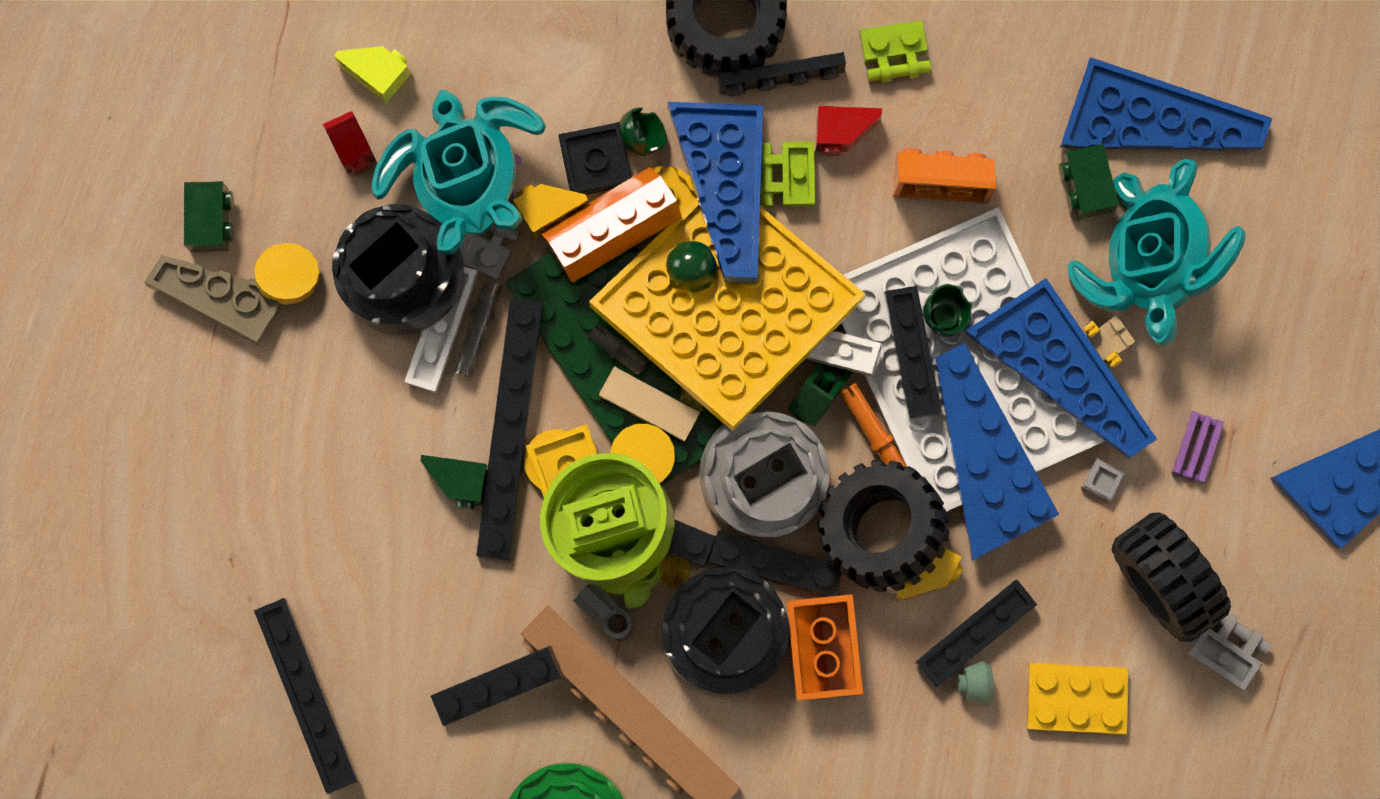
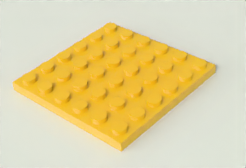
(734, 337)

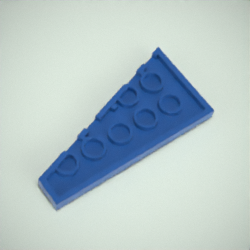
(1147, 113)
(725, 168)
(1052, 353)
(993, 474)
(1338, 488)

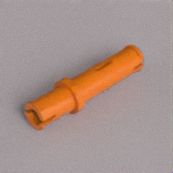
(871, 426)

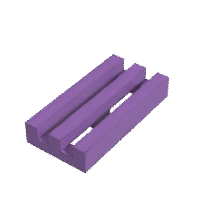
(1206, 422)

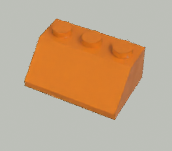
(944, 176)
(824, 647)

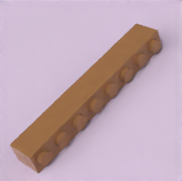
(628, 709)

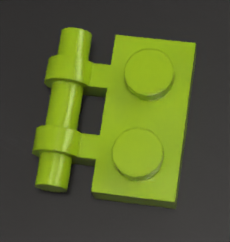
(894, 42)
(797, 174)

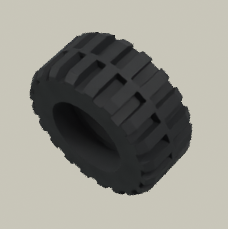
(725, 54)
(859, 493)
(1171, 576)

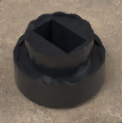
(393, 271)
(702, 613)

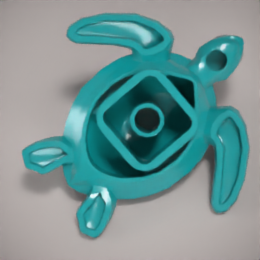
(463, 168)
(1159, 253)

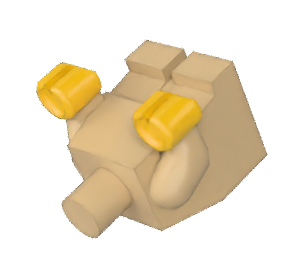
(1109, 340)

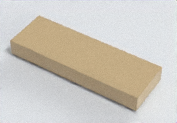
(649, 404)

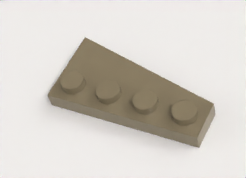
(216, 296)

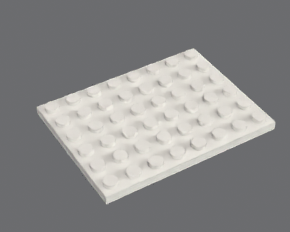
(989, 279)

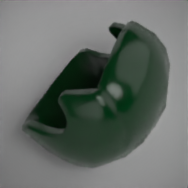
(642, 132)
(692, 266)
(947, 310)

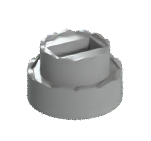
(778, 499)

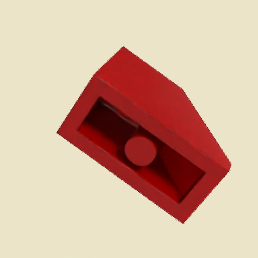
(843, 127)
(350, 143)

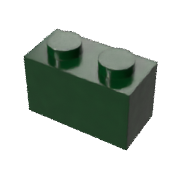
(1088, 182)
(207, 216)

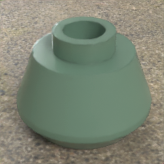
(977, 683)

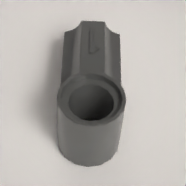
(603, 610)

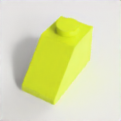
(376, 69)

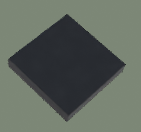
(595, 159)

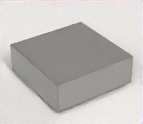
(1103, 480)

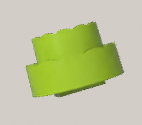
(612, 548)

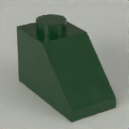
(819, 393)
(459, 479)

